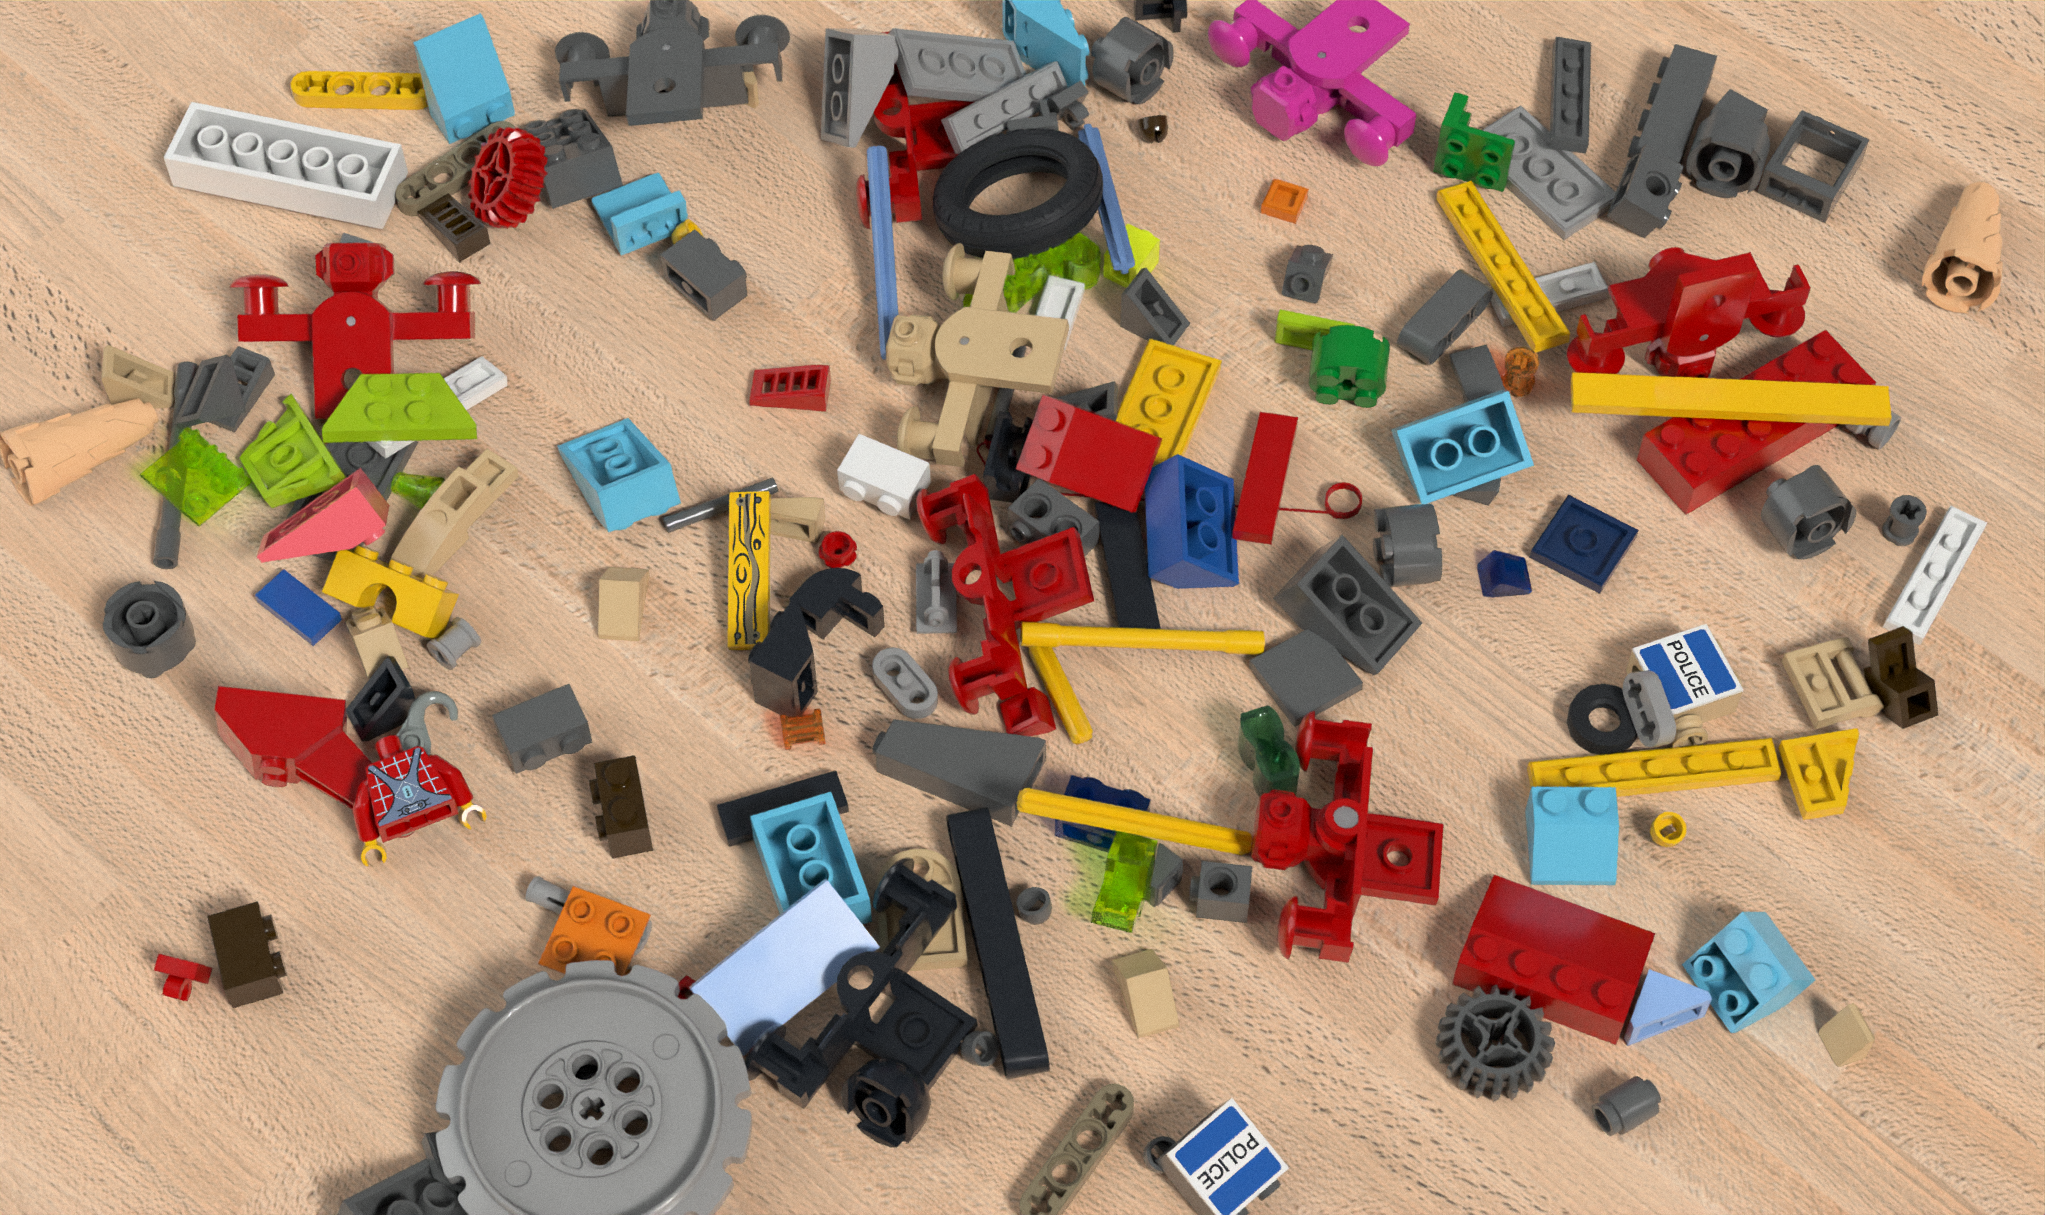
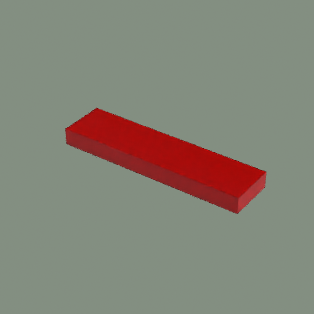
(1265, 478)

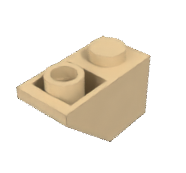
(374, 638)

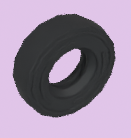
(1591, 738)

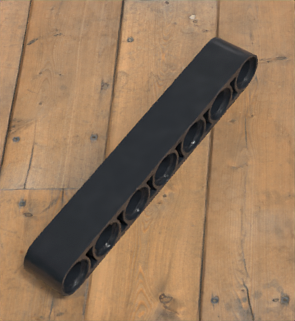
(997, 944)

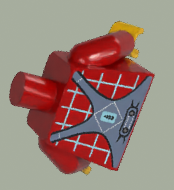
(406, 794)

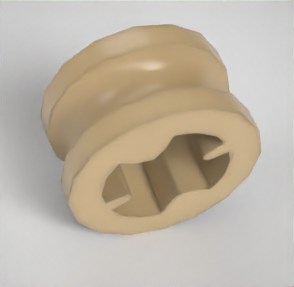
(1689, 731)

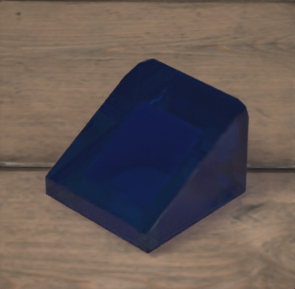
(1503, 575)

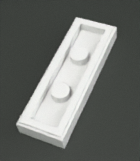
(1564, 290)

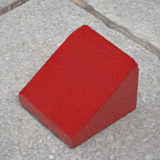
(1028, 714)

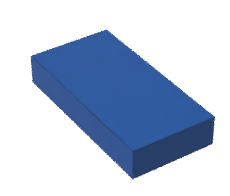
(298, 607)

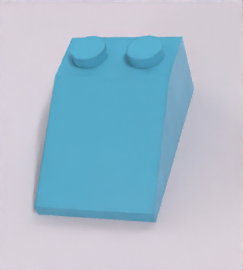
(463, 79)
(620, 475)

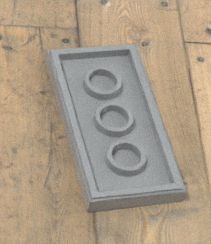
(955, 64)
(1551, 179)

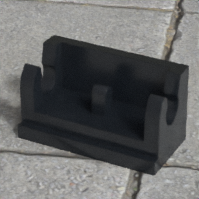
(1000, 472)

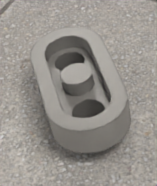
(907, 685)

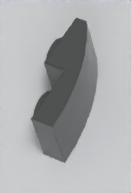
(1476, 372)

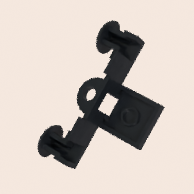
(916, 1027)

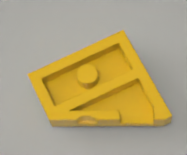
(1820, 771)

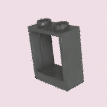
(1801, 190)

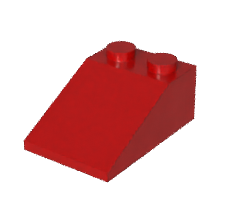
(1089, 453)

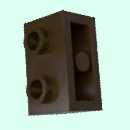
(623, 807)
(246, 954)

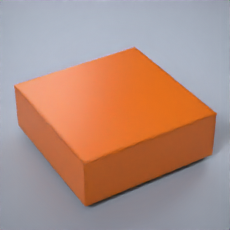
(1284, 200)

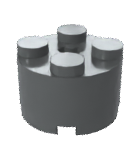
(1131, 61)
(1728, 153)
(1807, 512)
(1408, 545)
(148, 628)

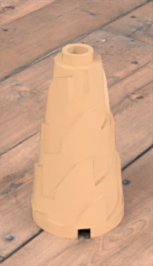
(1968, 255)
(69, 446)

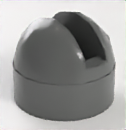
(1030, 903)
(985, 1043)
(1160, 1145)

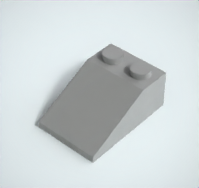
(854, 79)

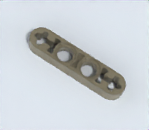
(449, 163)
(1081, 1159)

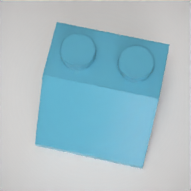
(1572, 835)

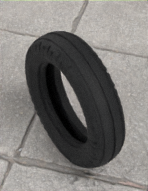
(1007, 156)

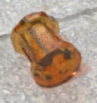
(1520, 366)
(802, 729)

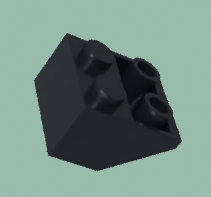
(784, 665)

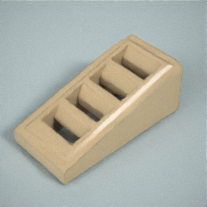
(798, 518)

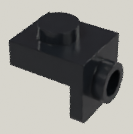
(1161, 9)

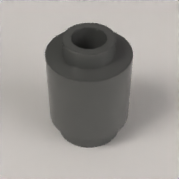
(1627, 1106)

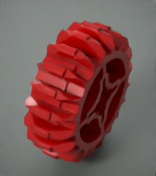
(507, 177)

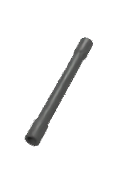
(168, 534)

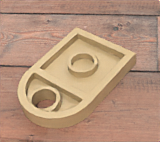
(949, 944)

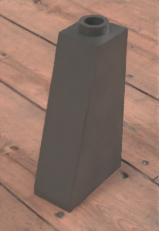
(962, 764)

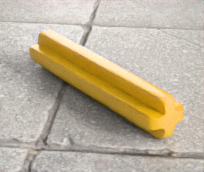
(1061, 694)

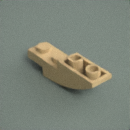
(451, 510)

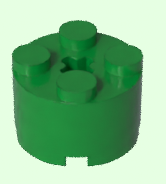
(1349, 366)

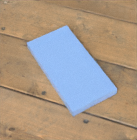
(784, 965)

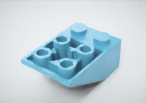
(1046, 34)

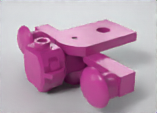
(1320, 71)

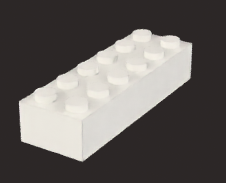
(286, 165)

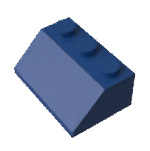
(1190, 525)

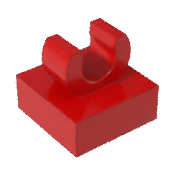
(181, 974)

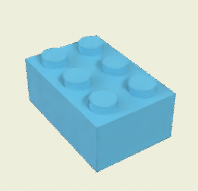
(803, 847)

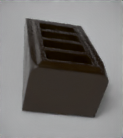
(463, 245)

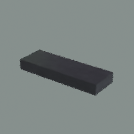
(736, 813)

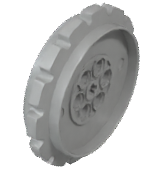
(627, 1030)

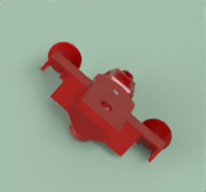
(1687, 312)

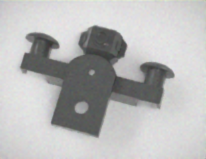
(668, 67)

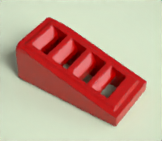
(801, 399)

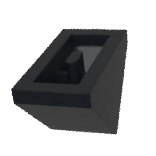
(381, 702)

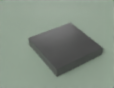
(1305, 675)

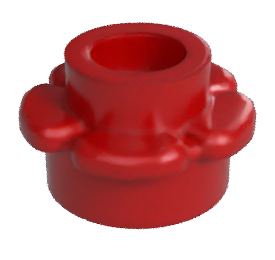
(838, 542)

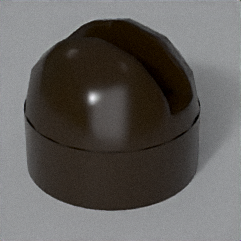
(1152, 127)

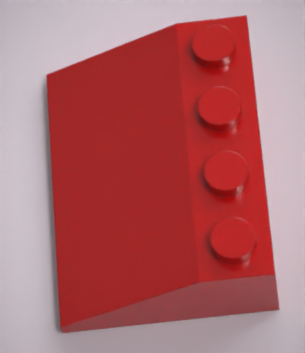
(1557, 952)

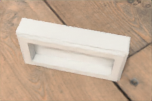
(1061, 300)

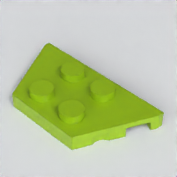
(399, 410)
(290, 458)

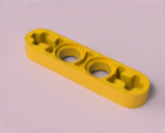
(361, 96)

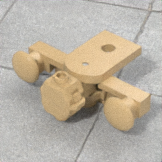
(971, 352)

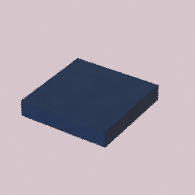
(1584, 544)

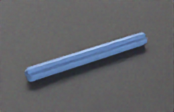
(1109, 209)
(882, 242)

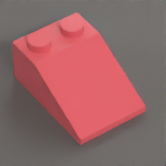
(332, 522)

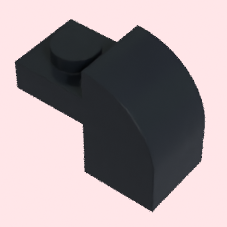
(838, 595)

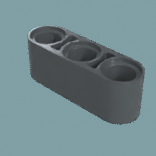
(1445, 317)

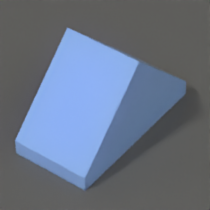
(1664, 1006)

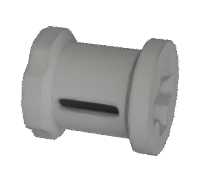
(454, 643)

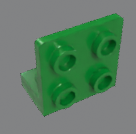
(1471, 152)

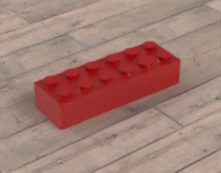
(1709, 456)

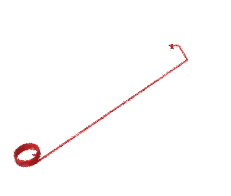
(1343, 485)

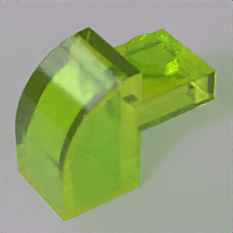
(1125, 881)

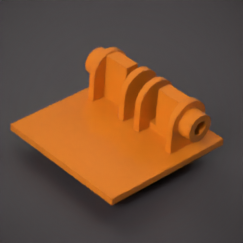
(594, 931)

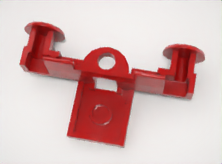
(930, 152)
(1046, 579)

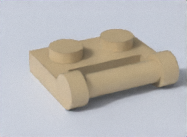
(1822, 688)

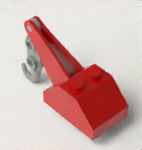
(305, 738)

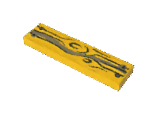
(749, 569)

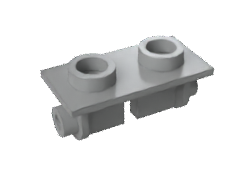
(935, 595)

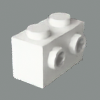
(883, 476)

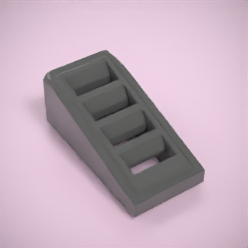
(255, 371)

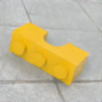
(421, 603)

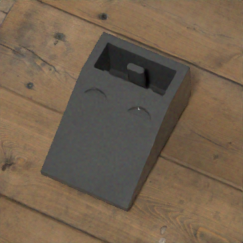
(578, 157)

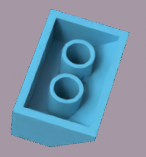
(1462, 447)

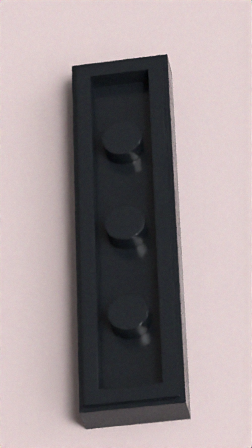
(1126, 567)

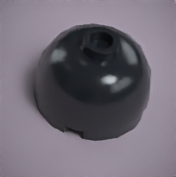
(888, 1100)

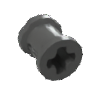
(1905, 517)

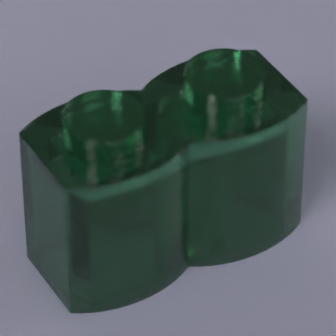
(1266, 752)

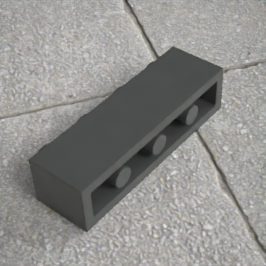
(1675, 102)

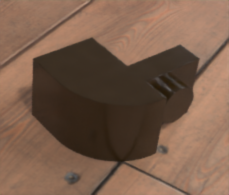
(1893, 676)

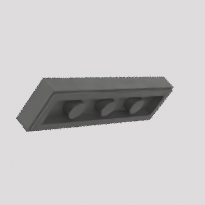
(1570, 95)

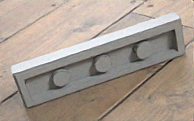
(1013, 102)

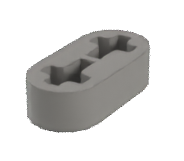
(1649, 708)

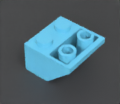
(1748, 970)

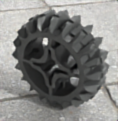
(1471, 1019)

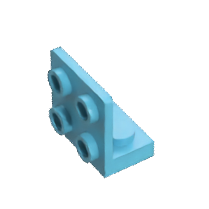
(640, 212)

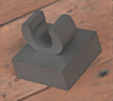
(1070, 106)

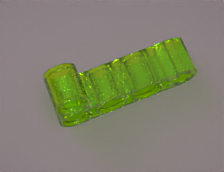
(1074, 260)

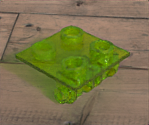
(196, 477)

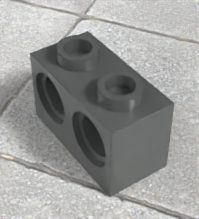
(1056, 515)

